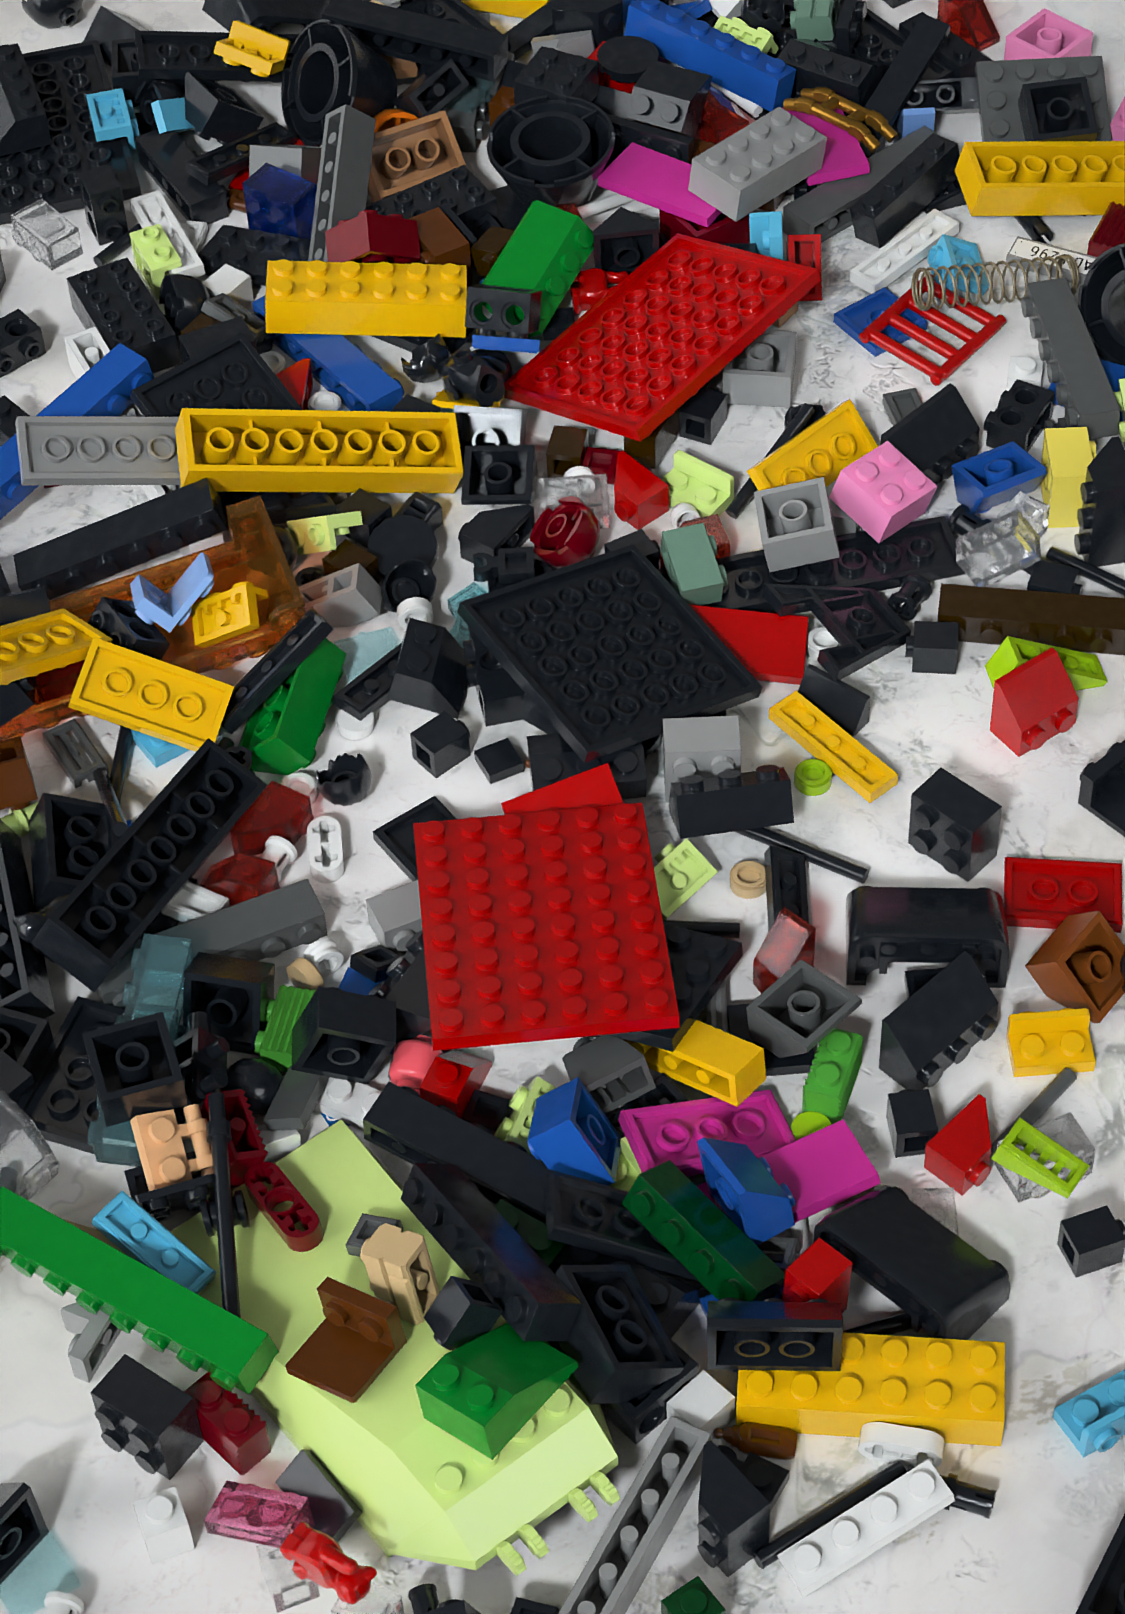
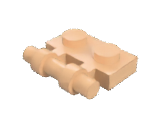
(162, 1148)

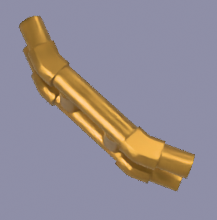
(830, 101)

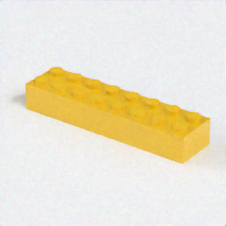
(319, 450)

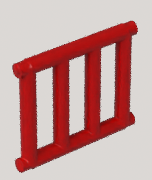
(955, 357)

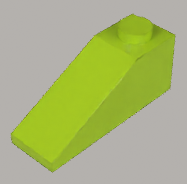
(1081, 667)

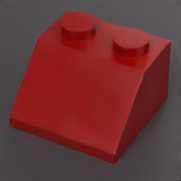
(1033, 703)

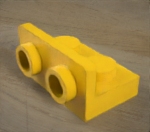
(226, 614)
(1050, 1042)

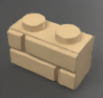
(400, 1271)

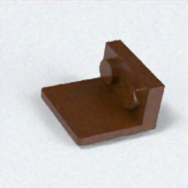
(350, 1344)

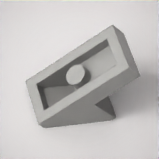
(574, 43)
(92, 1339)

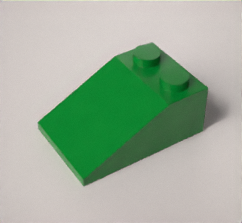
(492, 1387)

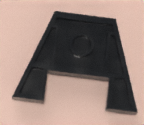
(282, 507)
(852, 615)

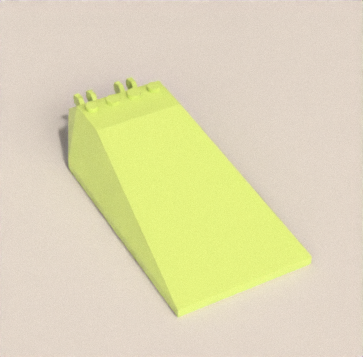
(411, 1480)

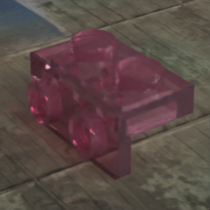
(257, 1514)

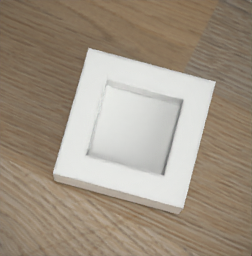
(1024, 369)

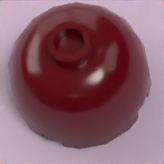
(566, 533)

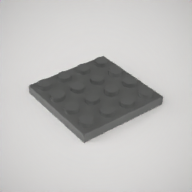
(1001, 84)

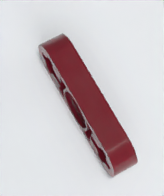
(283, 1221)

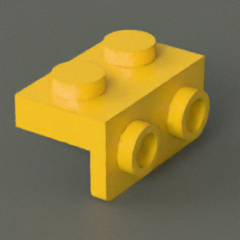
(253, 48)

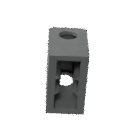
(609, 1070)

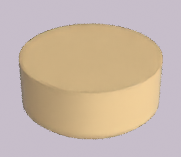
(748, 879)
(304, 974)

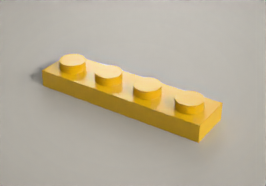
(834, 746)

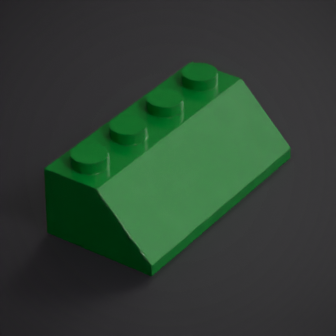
(543, 256)
(292, 718)

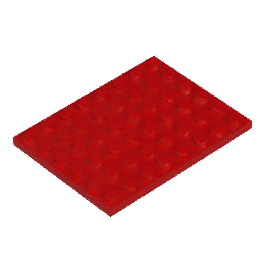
(660, 335)
(542, 927)

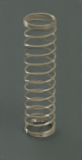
(930, 280)

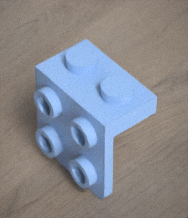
(175, 606)

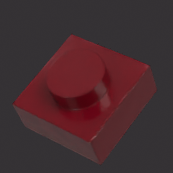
(601, 462)

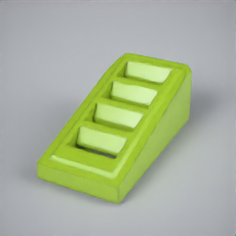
(1036, 1141)

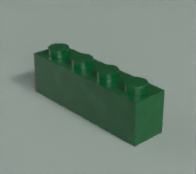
(701, 1236)

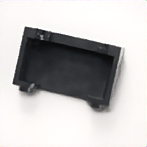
(265, 12)
(925, 928)
(917, 1263)

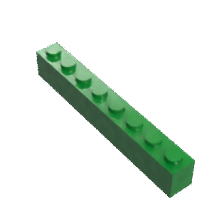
(133, 1295)

